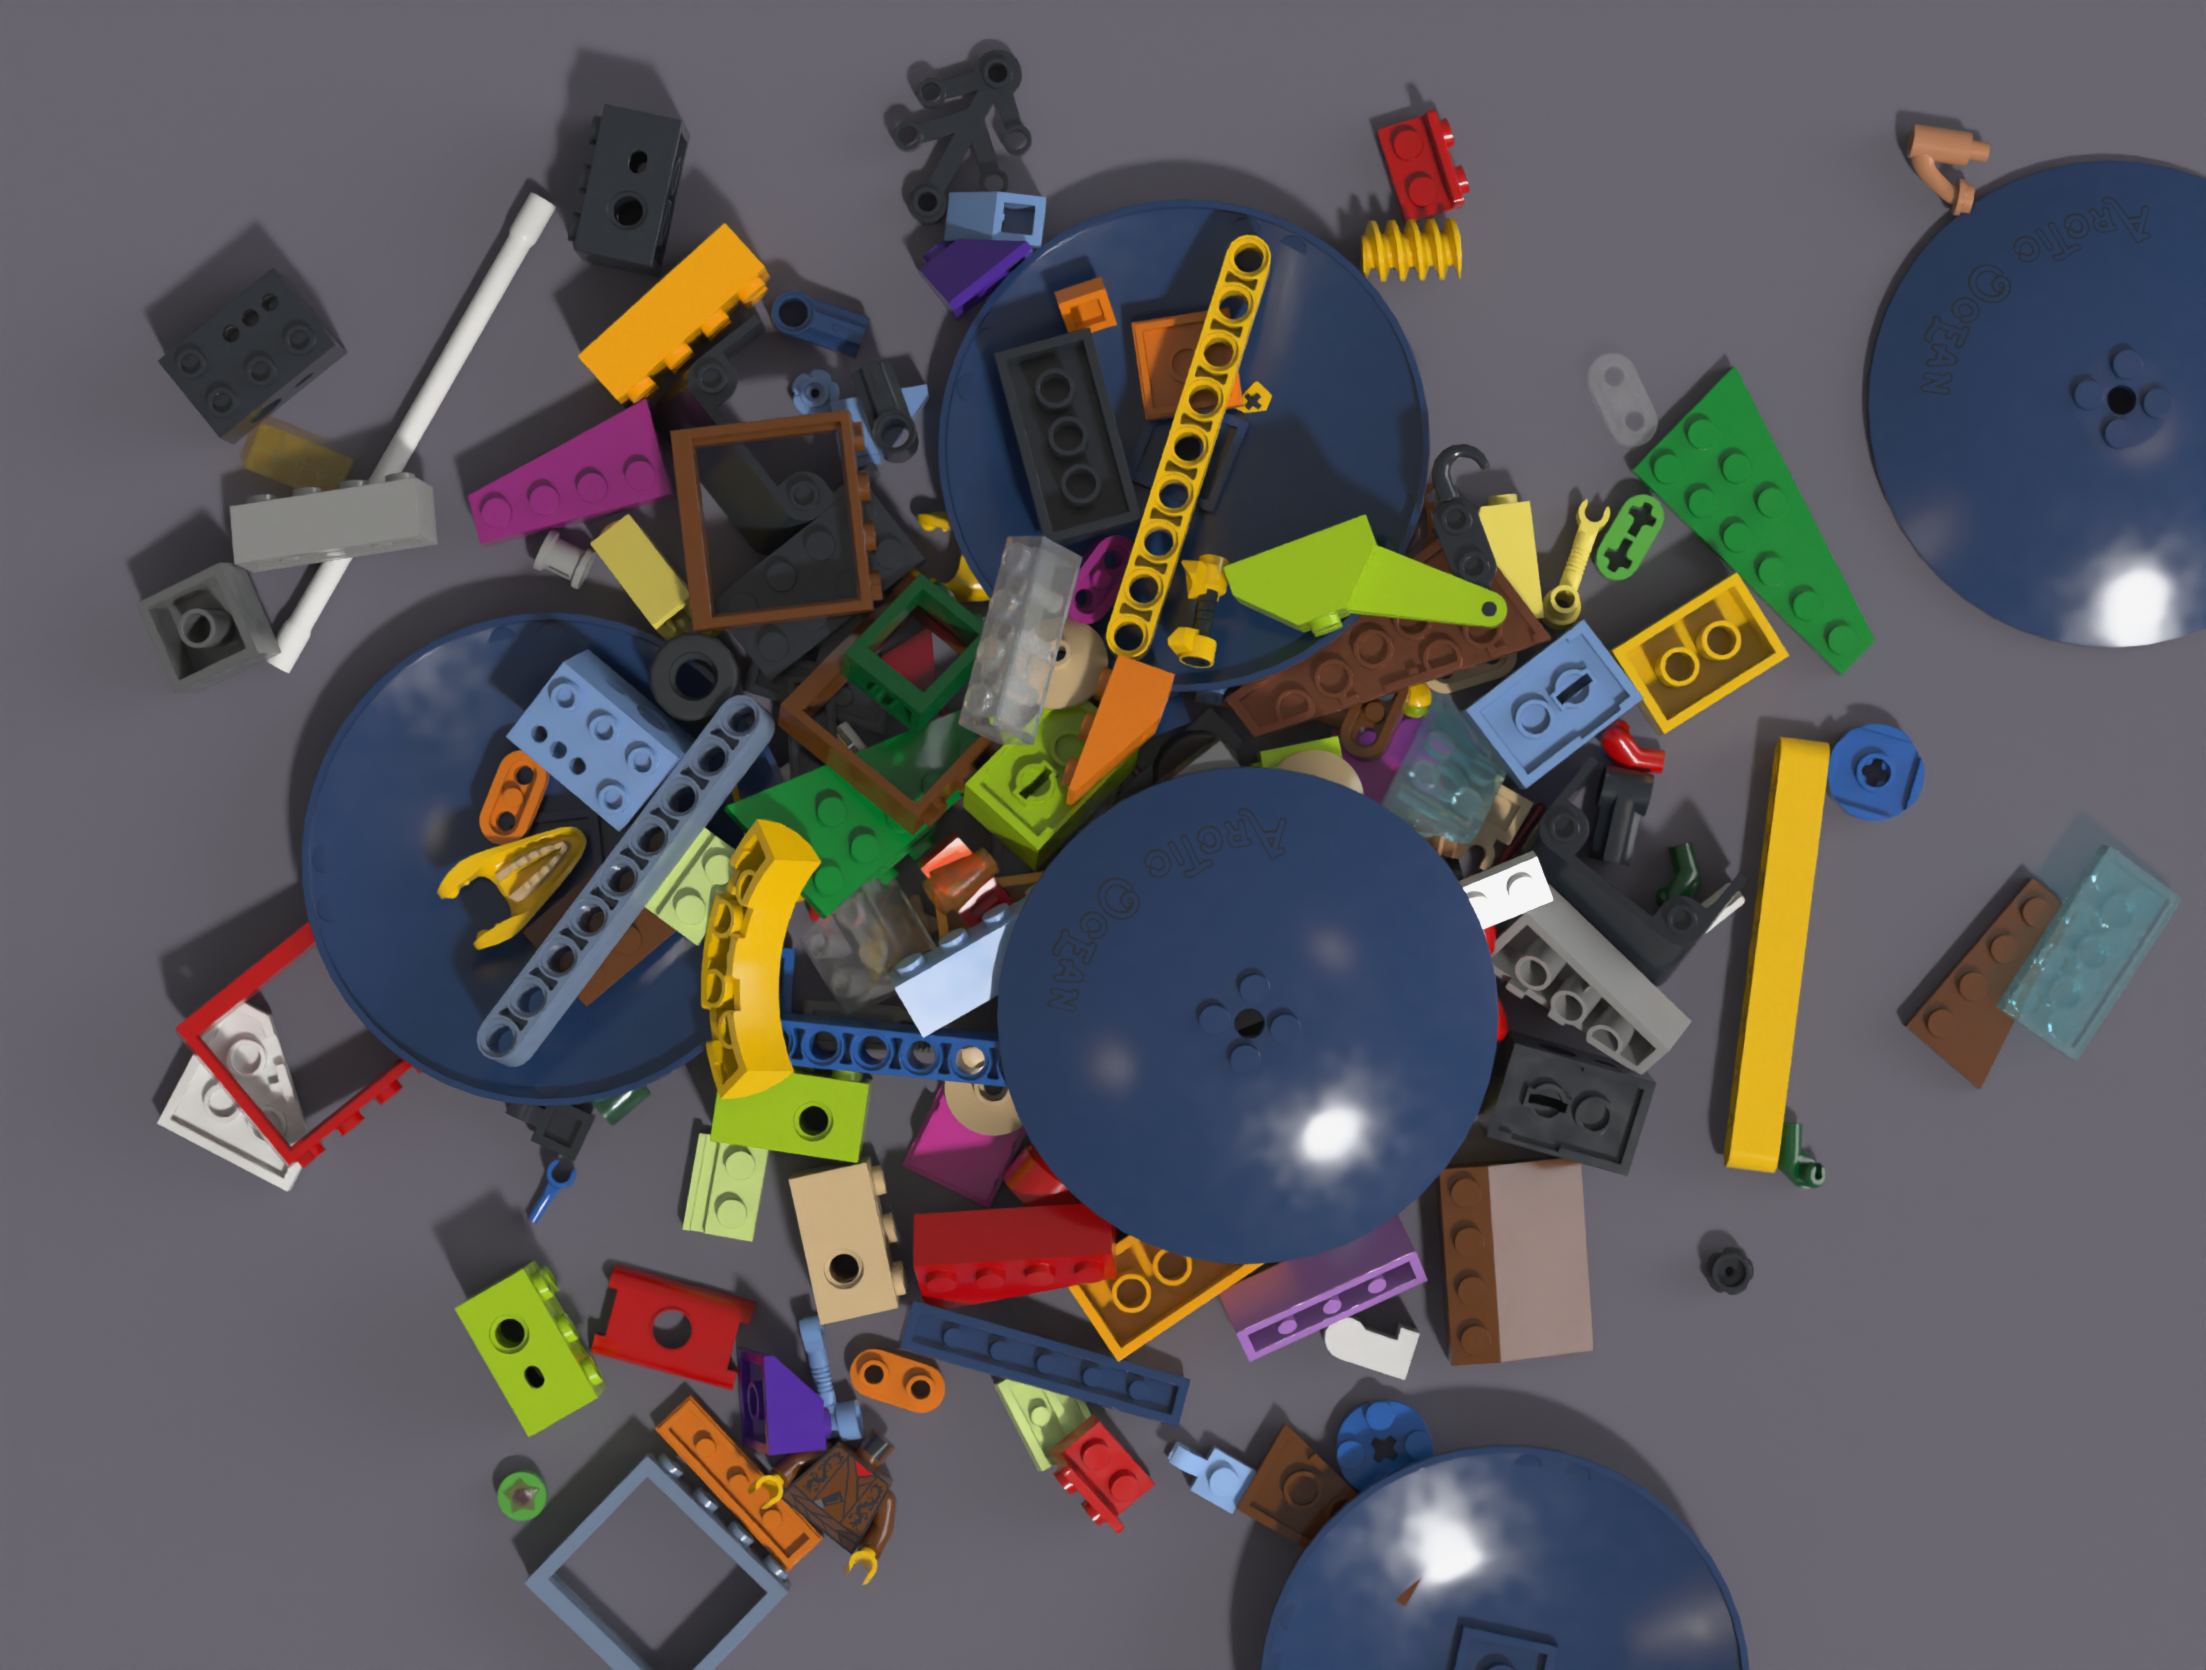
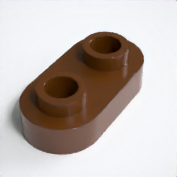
(1373, 716)

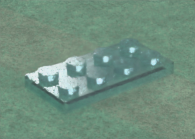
(2089, 952)

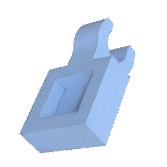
(1217, 1476)

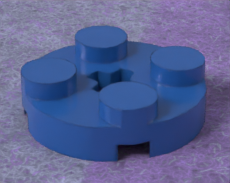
(1898, 758)
(1380, 1420)

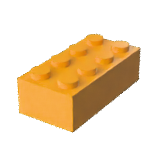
(676, 317)
(1151, 1293)

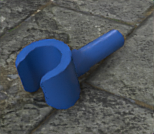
(549, 1192)

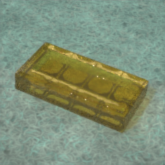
(296, 460)

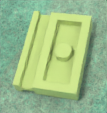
(690, 888)
(725, 1189)
(1040, 1417)

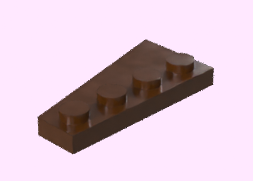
(1961, 1012)
(1297, 1492)

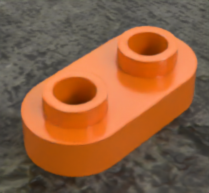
(511, 796)
(899, 1375)

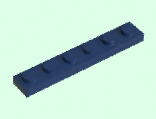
(1043, 1363)

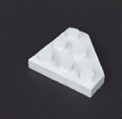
(206, 1115)

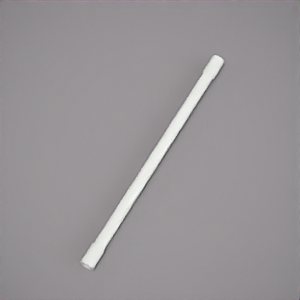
(522, 236)

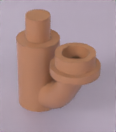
(1946, 146)

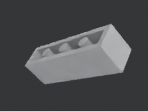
(333, 523)

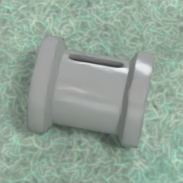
(564, 559)

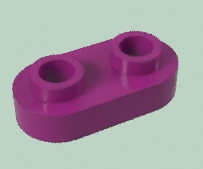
(1099, 581)

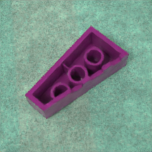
(584, 479)

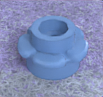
(806, 383)

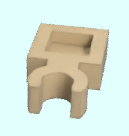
(1500, 823)

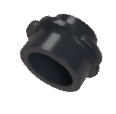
(1738, 1280)

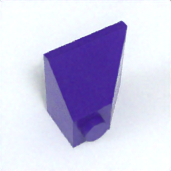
(970, 270)
(778, 1407)

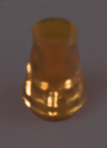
(959, 881)

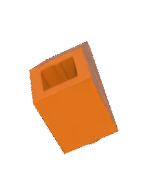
(1125, 720)

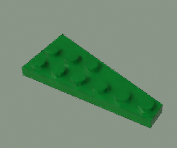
(1740, 500)
(842, 824)

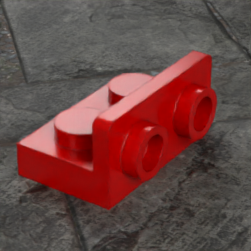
(1422, 166)
(1101, 1471)

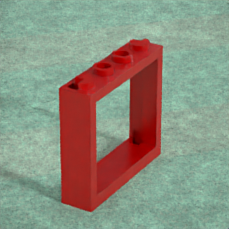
(234, 996)

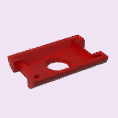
(712, 1316)

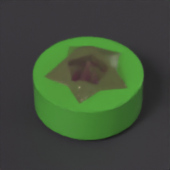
(522, 1495)

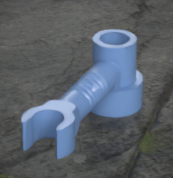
(846, 1415)

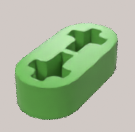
(1638, 544)

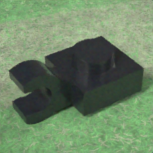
(557, 1127)

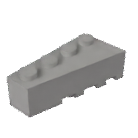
(1587, 984)

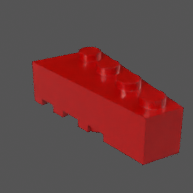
(1009, 1252)

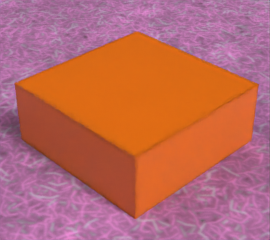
(1086, 306)

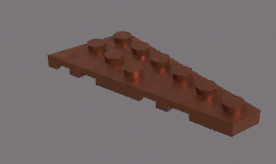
(1383, 658)

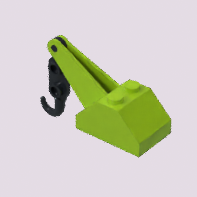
(1347, 573)

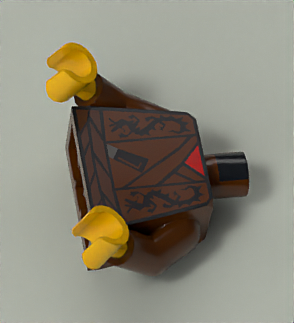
(840, 1494)

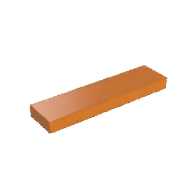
(729, 1473)

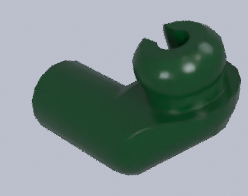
(1687, 874)
(1795, 1162)

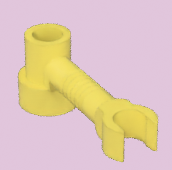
(1562, 618)

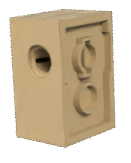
(843, 1215)

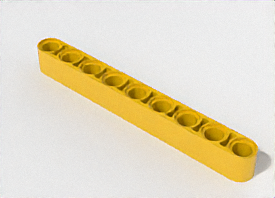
(1188, 423)
(1776, 954)

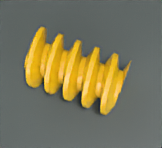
(1411, 249)

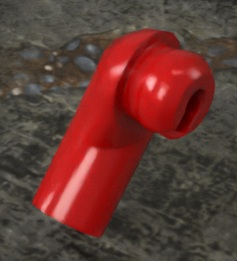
(1625, 751)

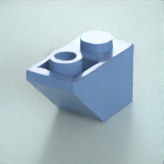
(996, 217)

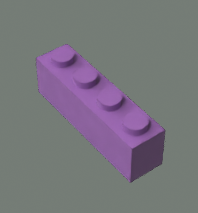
(1321, 1289)

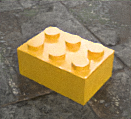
(1699, 653)

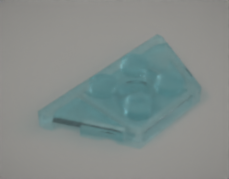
(1445, 777)

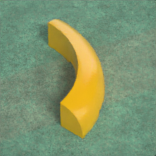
(745, 956)

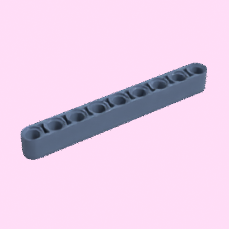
(603, 892)

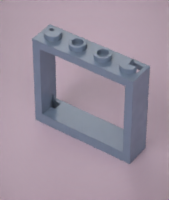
(702, 1510)

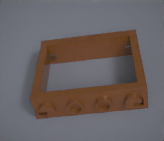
(693, 523)
(826, 681)

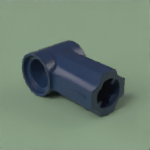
(825, 324)

